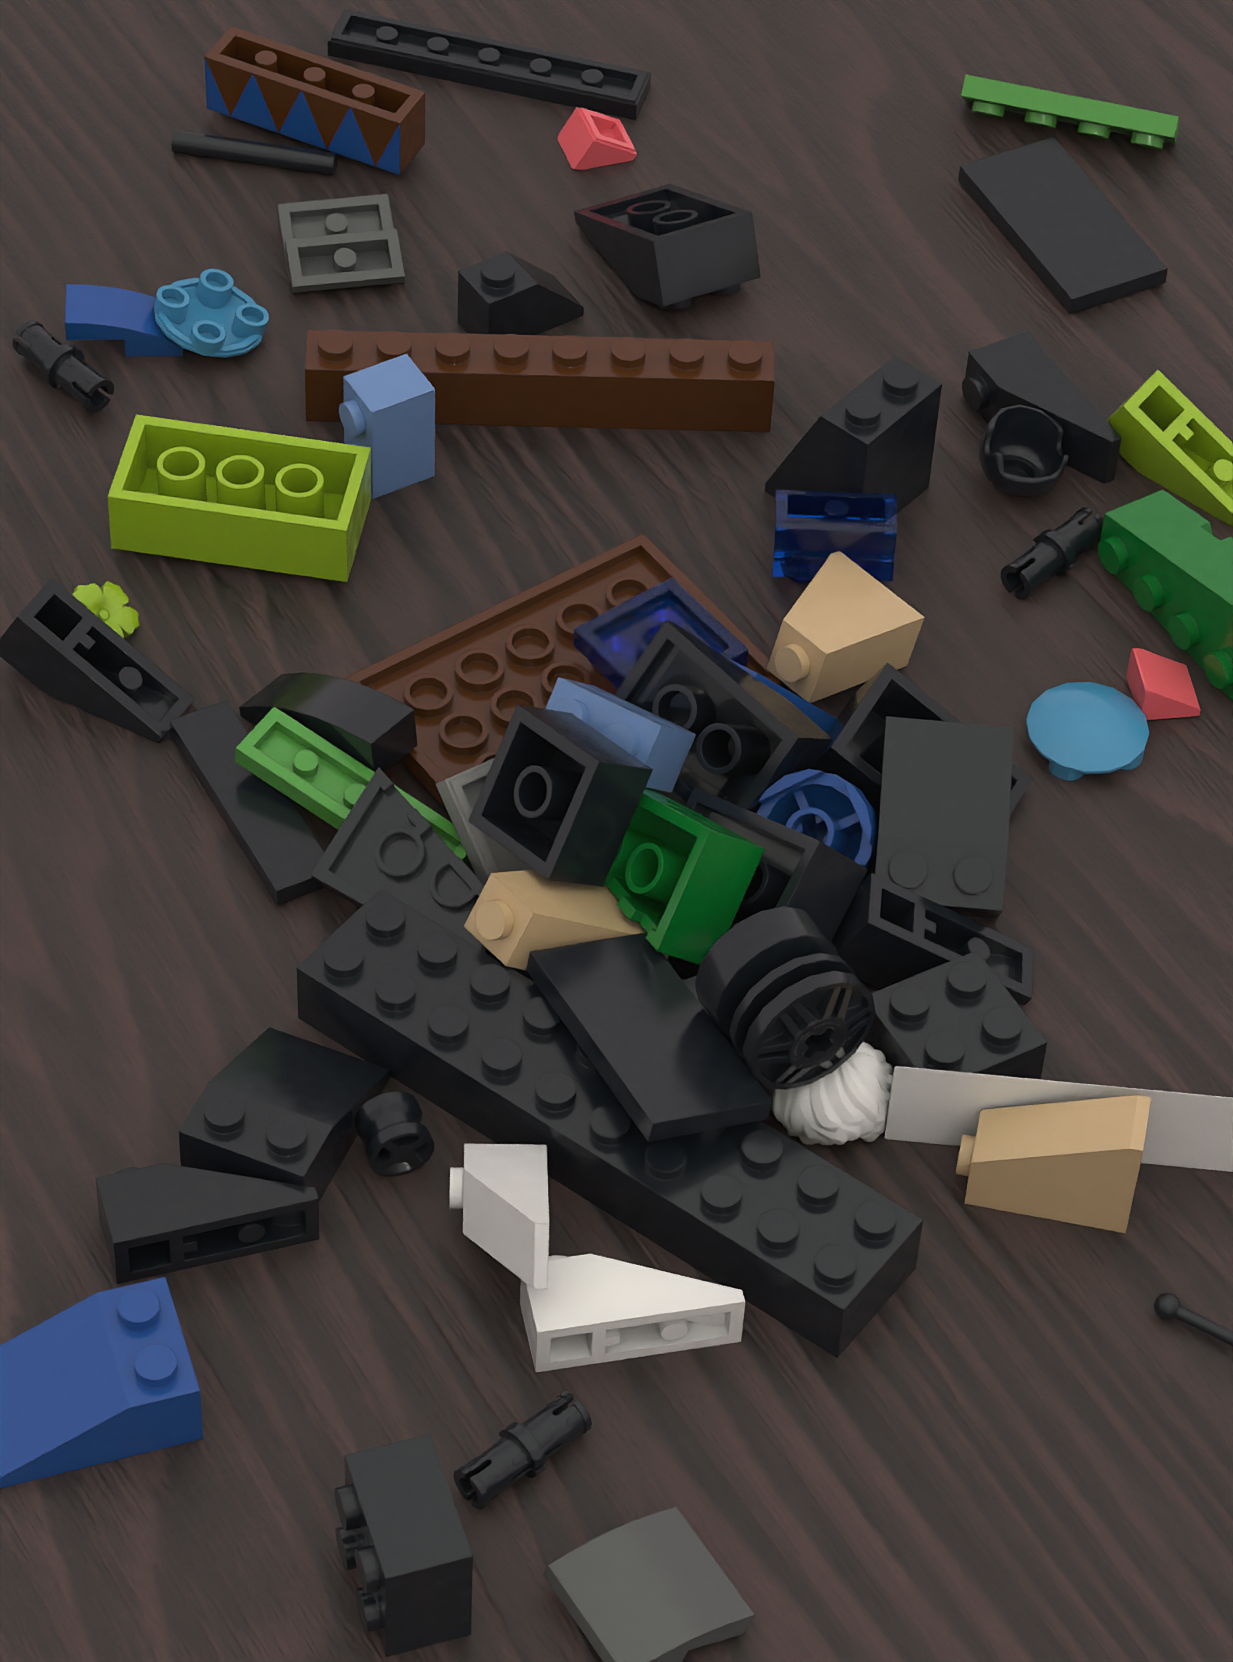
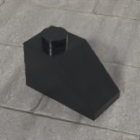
(512, 298)

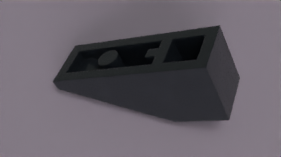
(1024, 374)
(90, 665)
(901, 934)
(192, 1217)

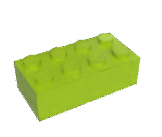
(240, 498)

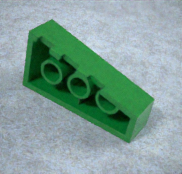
(1177, 575)
(681, 876)

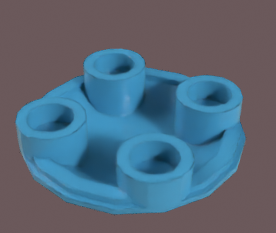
(210, 315)
(1087, 730)

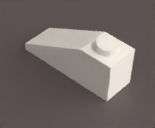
(506, 1205)
(623, 1311)

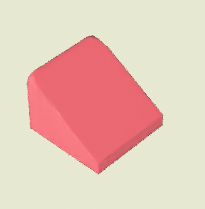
(595, 140)
(1161, 686)

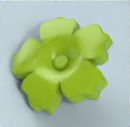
(109, 606)

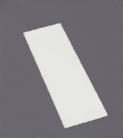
(946, 1104)

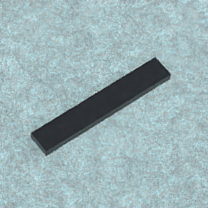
(489, 64)

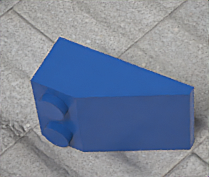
(97, 1385)

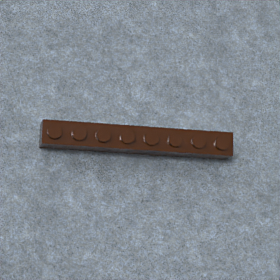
(560, 379)

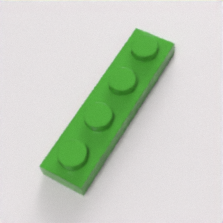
(1046, 107)
(319, 773)

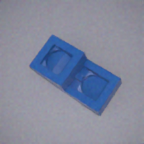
(116, 314)

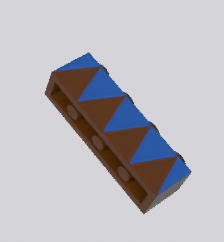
(315, 100)

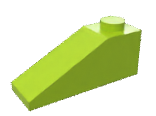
(1176, 446)

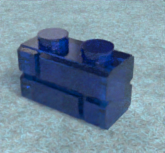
(824, 522)

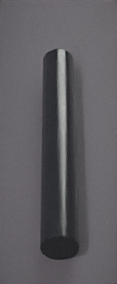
(254, 152)

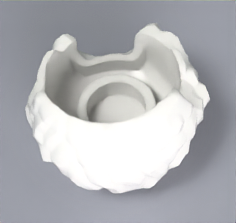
(841, 1104)

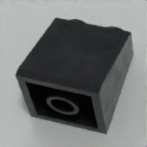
(870, 439)

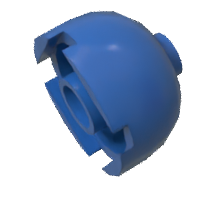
(826, 810)

